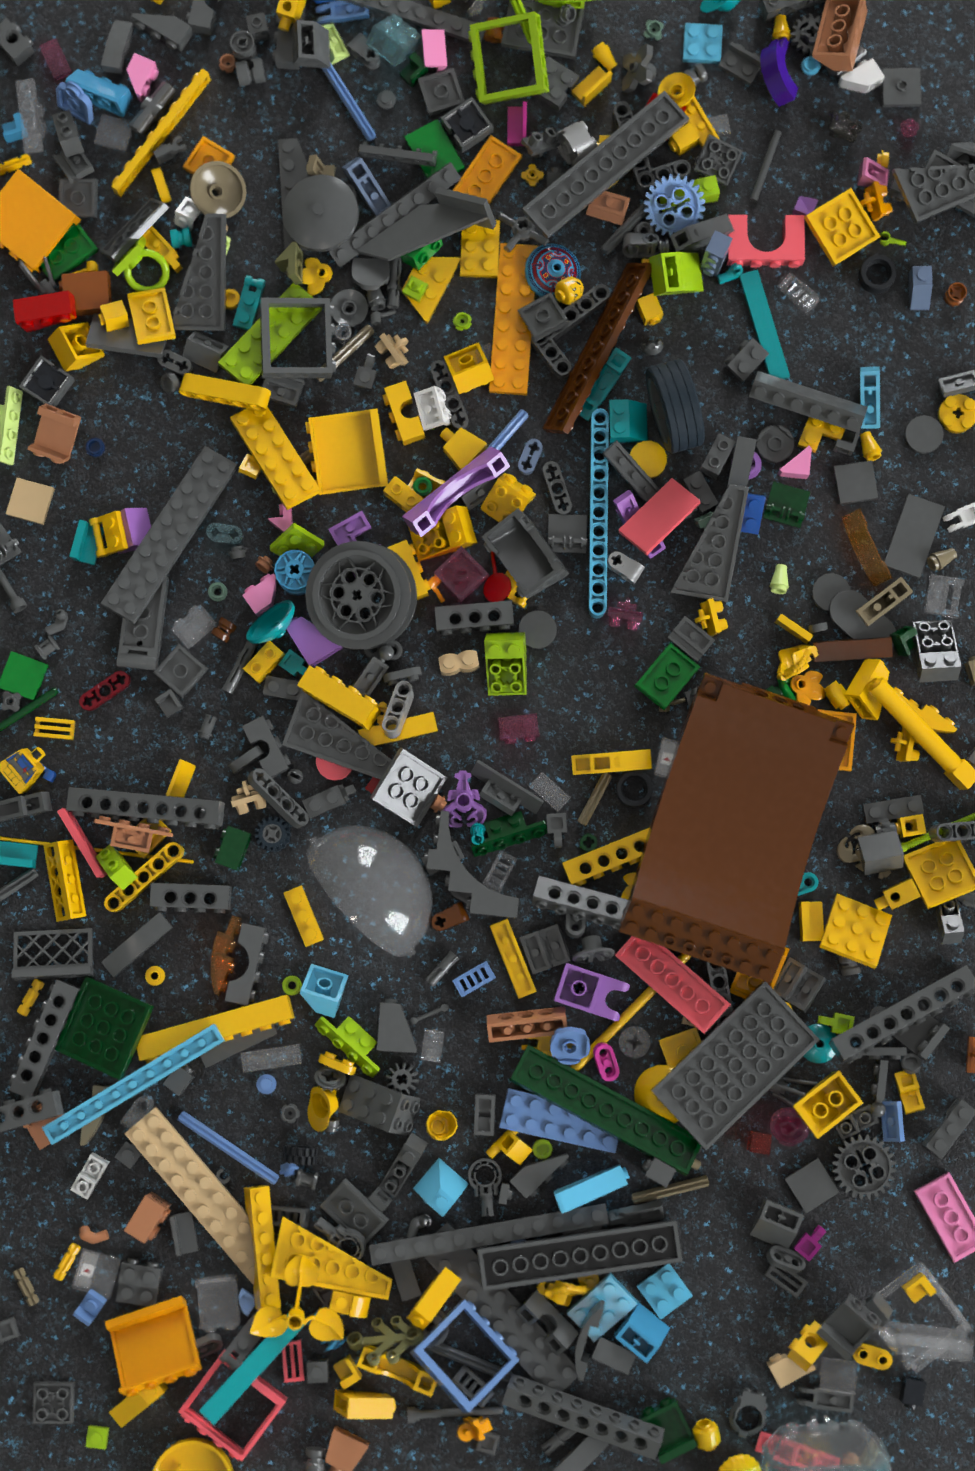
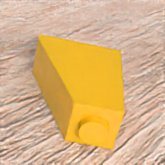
(858, 691)
(433, 1298)
(363, 1404)

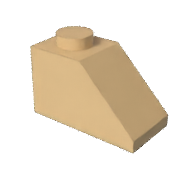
(785, 1370)

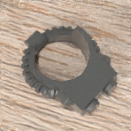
(749, 1398)

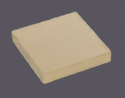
(30, 501)

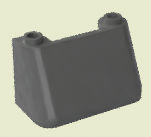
(524, 554)

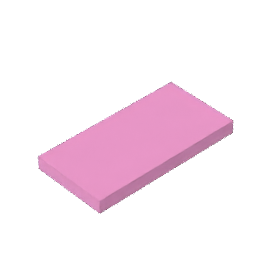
(949, 1215)

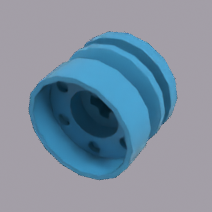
(293, 583)

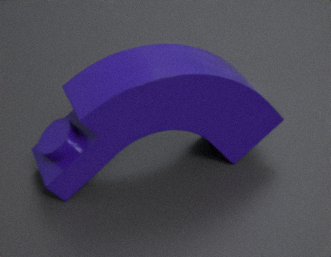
(775, 72)

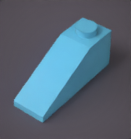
(870, 396)

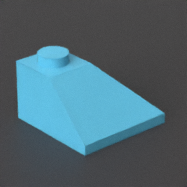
(323, 989)
(440, 1187)

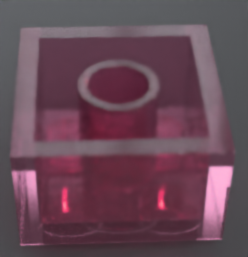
(461, 574)

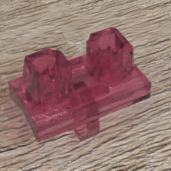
(633, 617)

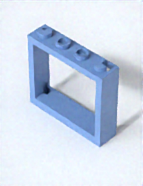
(441, 1378)

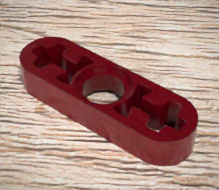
(95, 703)

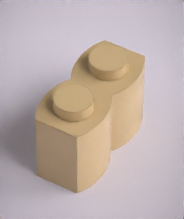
(452, 663)

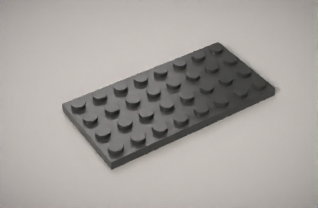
(735, 1065)

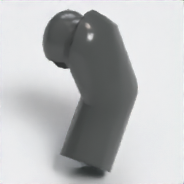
(418, 1223)

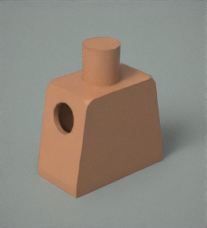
(345, 1450)

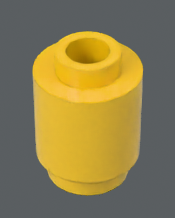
(835, 694)

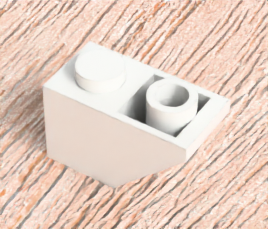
(862, 78)

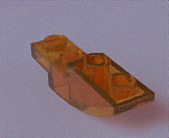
(220, 961)

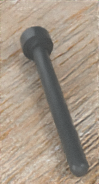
(16, 603)
(415, 1414)

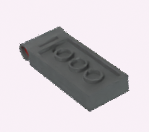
(147, 630)

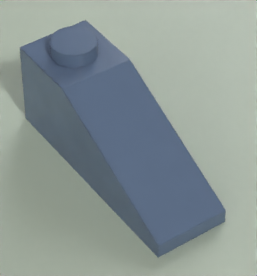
(366, 185)

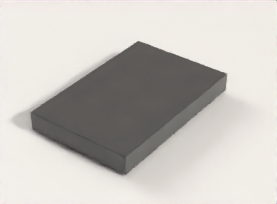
(354, 1210)

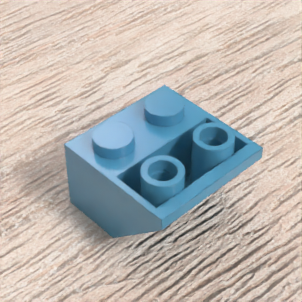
(642, 1332)

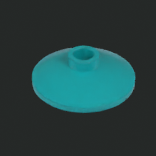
(824, 1053)

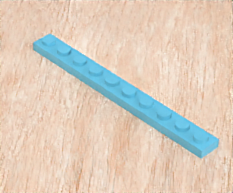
(133, 1084)

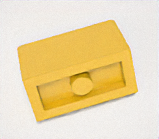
(592, 85)
(811, 921)

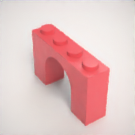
(789, 254)

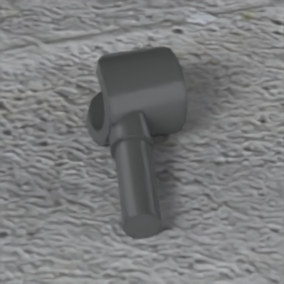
(376, 316)

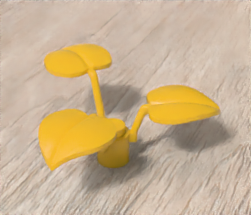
(324, 1326)

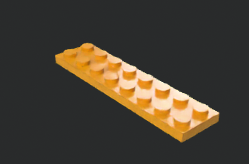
(510, 334)

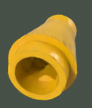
(781, 28)
(604, 56)
(870, 448)

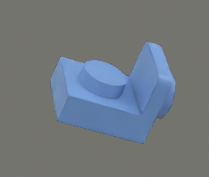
(90, 1307)

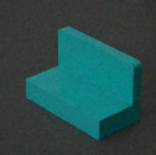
(84, 544)
(18, 854)

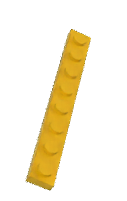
(164, 128)

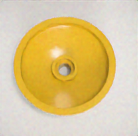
(645, 1097)

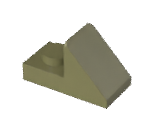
(292, 262)

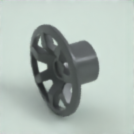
(592, 948)

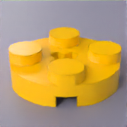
(948, 419)

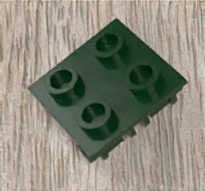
(786, 504)

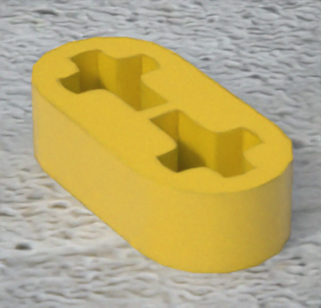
(161, 185)

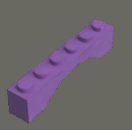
(428, 511)

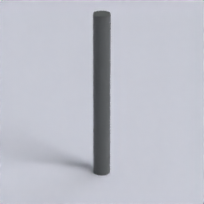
(765, 166)

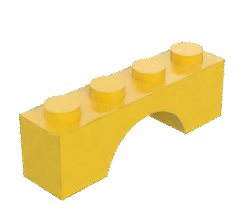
(404, 1371)

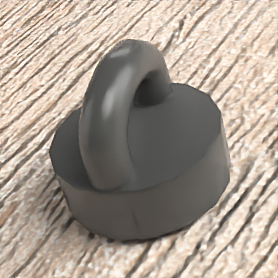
(170, 382)

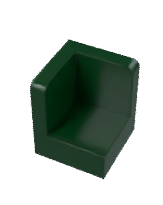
(414, 70)
(903, 640)

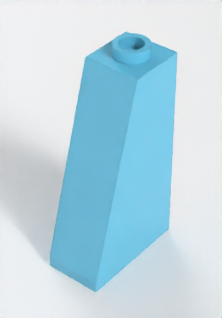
(591, 1187)

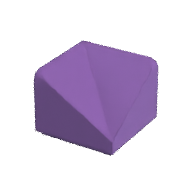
(804, 206)

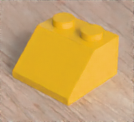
(71, 348)
(466, 370)

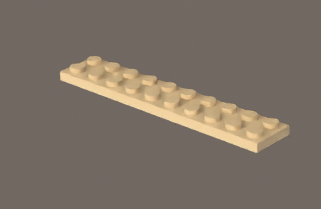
(196, 1187)

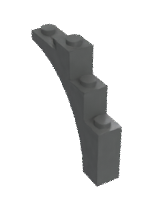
(483, 900)

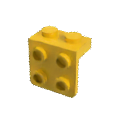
(506, 497)

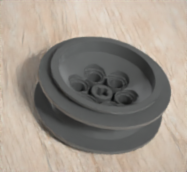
(392, 580)

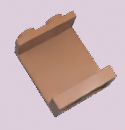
(55, 434)

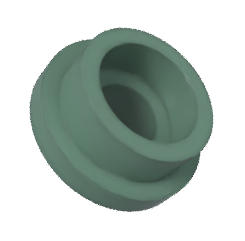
(211, 591)

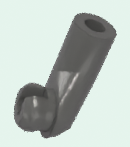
(60, 622)

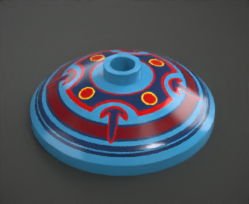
(541, 272)

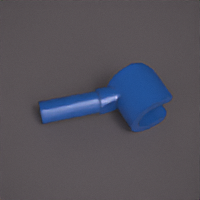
(49, 774)

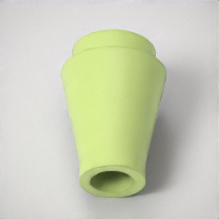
(779, 581)

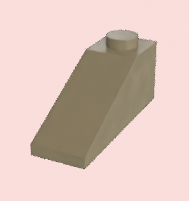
(884, 601)

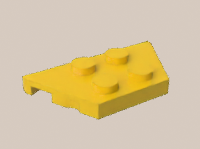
(437, 275)

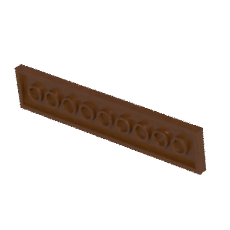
(598, 348)

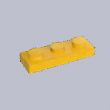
(303, 916)

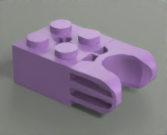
(594, 993)

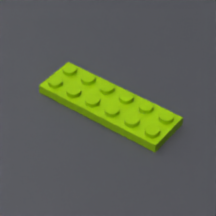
(285, 324)

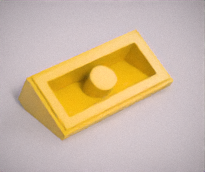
(181, 779)

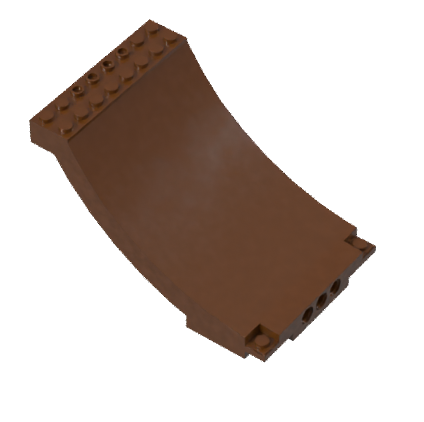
(735, 826)

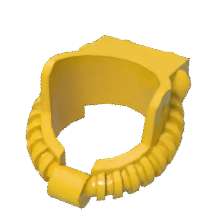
(795, 660)
(560, 1291)

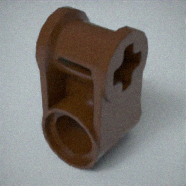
(453, 916)

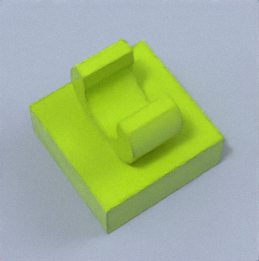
(415, 288)

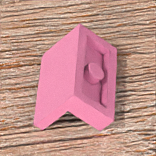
(434, 49)

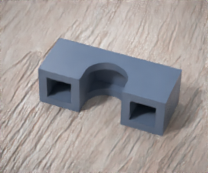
(715, 254)

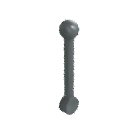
(444, 1007)

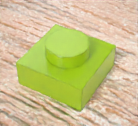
(97, 1437)

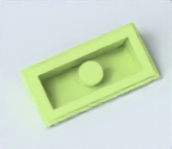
(337, 47)

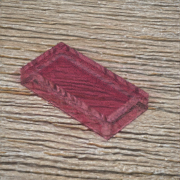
(55, 59)

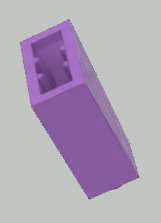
(310, 641)

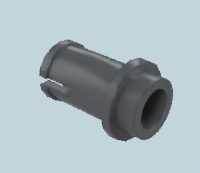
(206, 728)

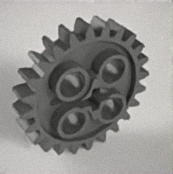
(879, 1159)

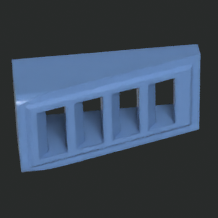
(462, 992)

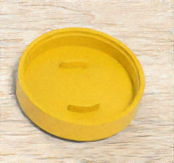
(193, 1455)

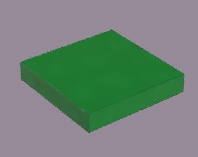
(23, 675)

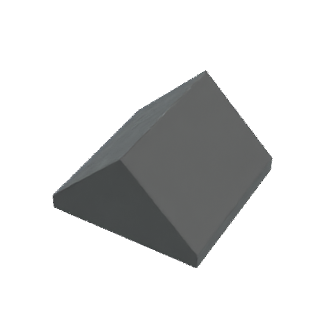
(880, 852)

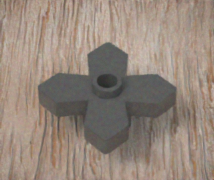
(638, 68)

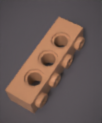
(525, 1024)

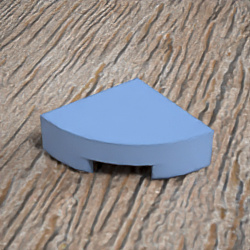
(246, 1301)

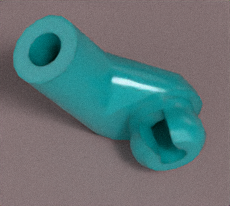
(731, 274)

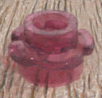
(909, 132)

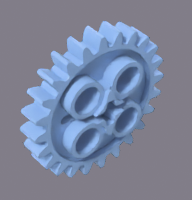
(667, 190)

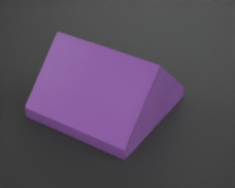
(136, 525)

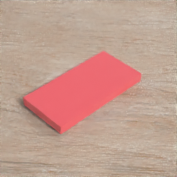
(659, 516)

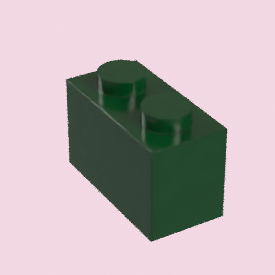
(232, 848)

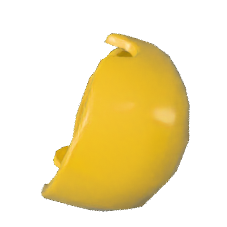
(441, 1125)

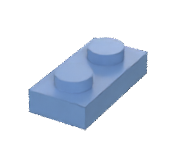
(893, 1122)

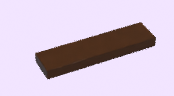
(853, 649)

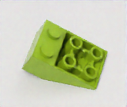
(676, 273)
(506, 663)

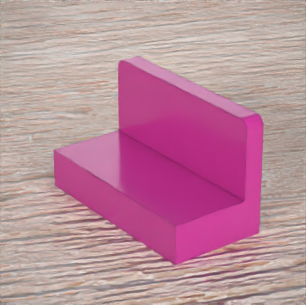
(517, 125)

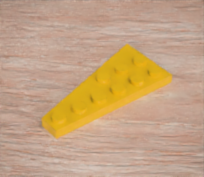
(335, 1267)

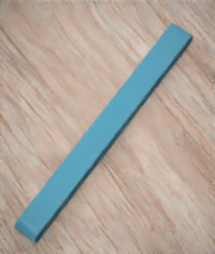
(601, 504)

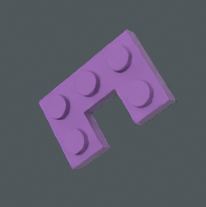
(349, 529)

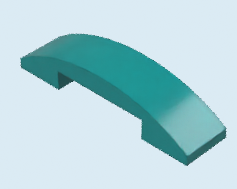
(608, 378)

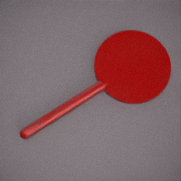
(497, 585)

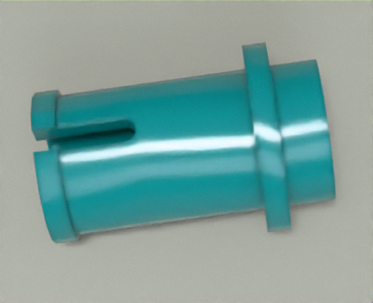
(477, 831)

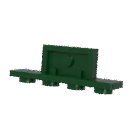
(507, 832)

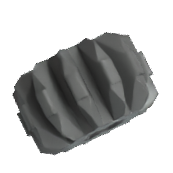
(403, 1085)

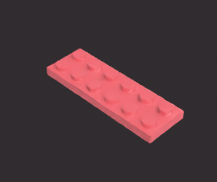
(674, 982)

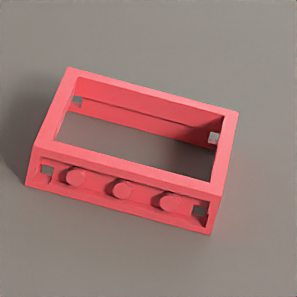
(219, 1438)

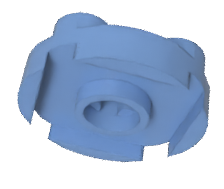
(569, 1035)

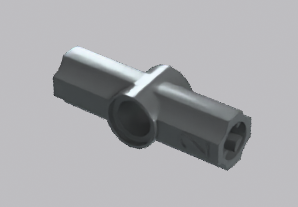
(152, 108)

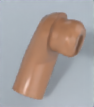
(91, 1237)

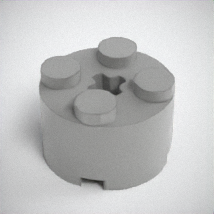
(575, 142)

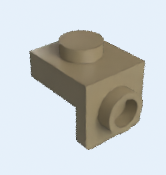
(316, 167)

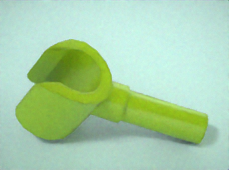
(890, 240)

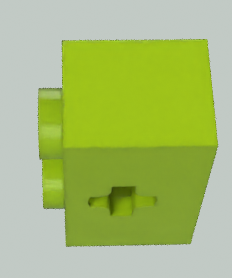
(116, 867)

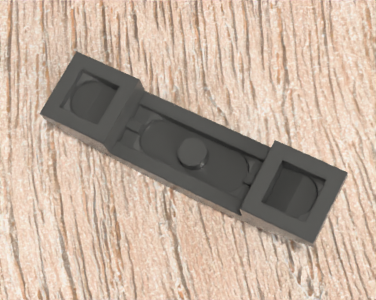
(592, 1319)

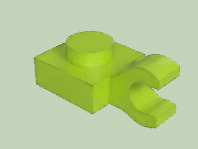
(839, 1022)

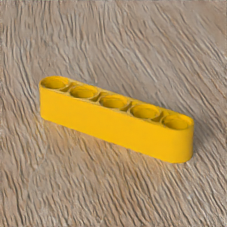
(225, 392)
(153, 873)

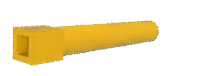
(955, 768)

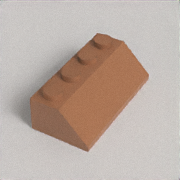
(840, 33)

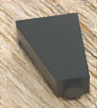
(394, 1029)

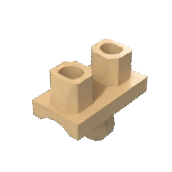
(397, 357)
(240, 801)

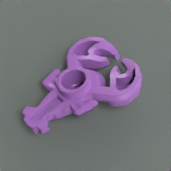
(464, 801)

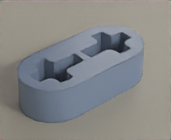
(526, 454)

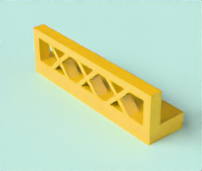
(67, 879)

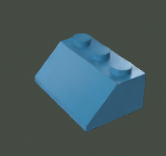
(103, 92)

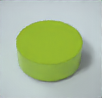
(542, 1148)

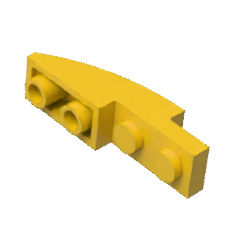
(931, 716)
(611, 762)

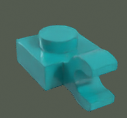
(293, 663)

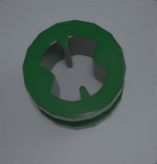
(593, 846)

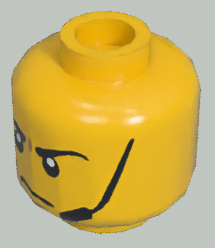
(569, 290)

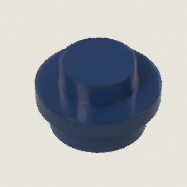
(95, 447)

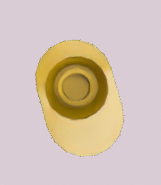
(320, 1108)

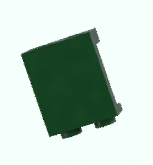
(677, 1434)

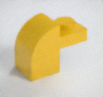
(350, 1303)

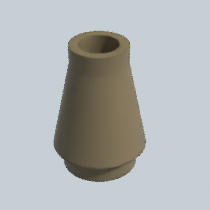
(940, 559)

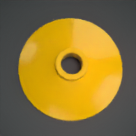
(678, 83)

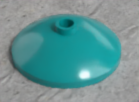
(271, 623)

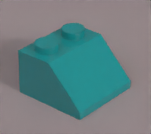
(627, 421)

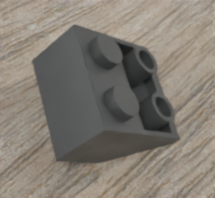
(310, 44)
(776, 1223)

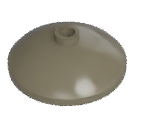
(223, 179)

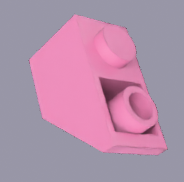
(142, 73)
(262, 595)

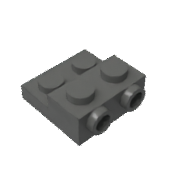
(139, 1282)

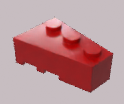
(44, 310)

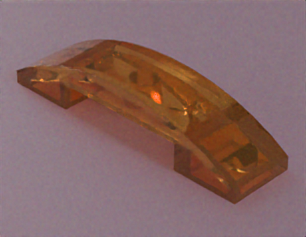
(865, 548)

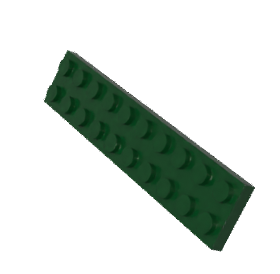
(606, 1109)

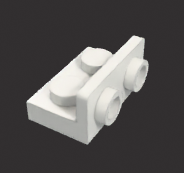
(432, 408)

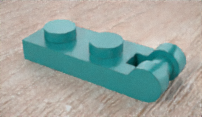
(248, 303)

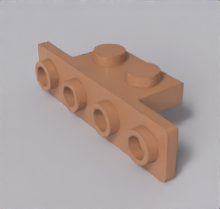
(130, 836)

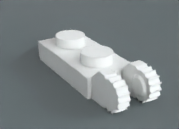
(966, 516)

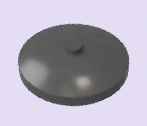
(320, 213)

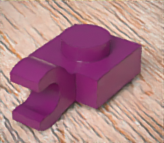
(809, 1245)

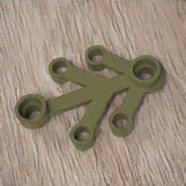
(410, 1337)

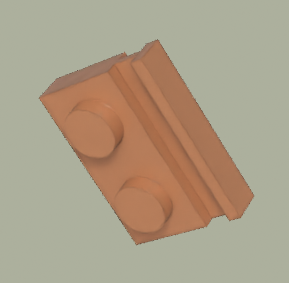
(609, 207)

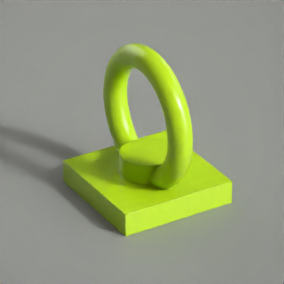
(133, 257)

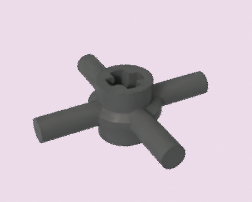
(522, 230)

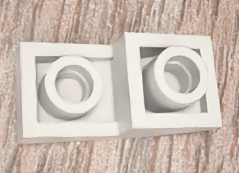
(90, 1175)

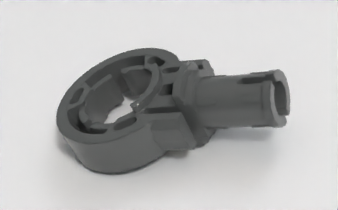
(486, 1198)
(340, 1233)

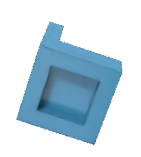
(12, 130)

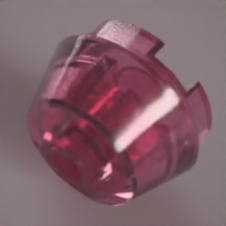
(788, 1127)

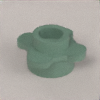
(653, 24)

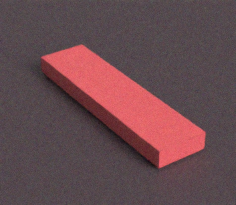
(82, 841)

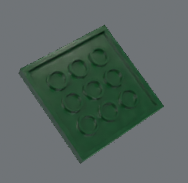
(104, 1028)

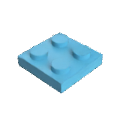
(702, 43)
(664, 1290)

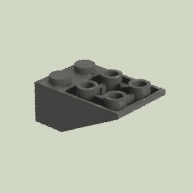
(936, 651)

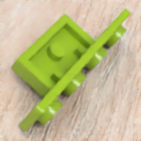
(352, 1041)

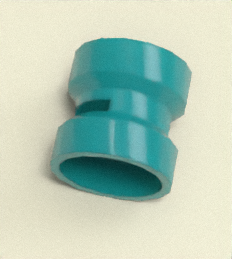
(181, 238)

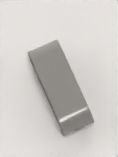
(398, 718)

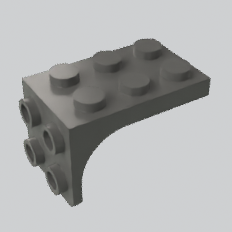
(379, 1105)

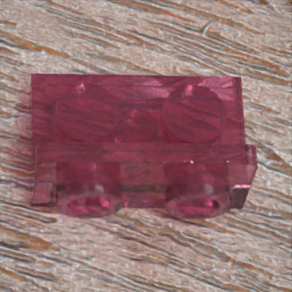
(518, 727)

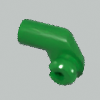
(785, 688)

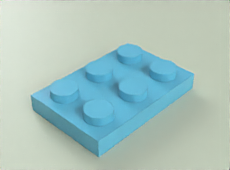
(617, 1304)

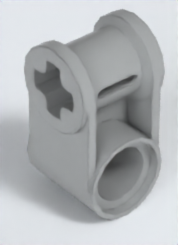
(628, 568)

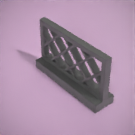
(52, 971)

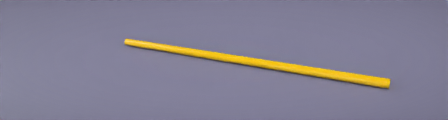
(604, 1037)

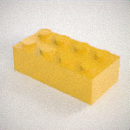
(338, 697)

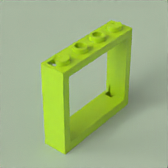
(538, 58)

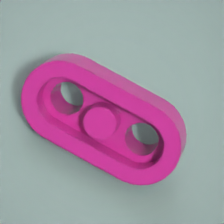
(606, 1060)

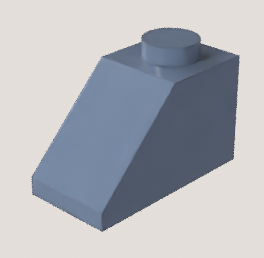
(920, 287)

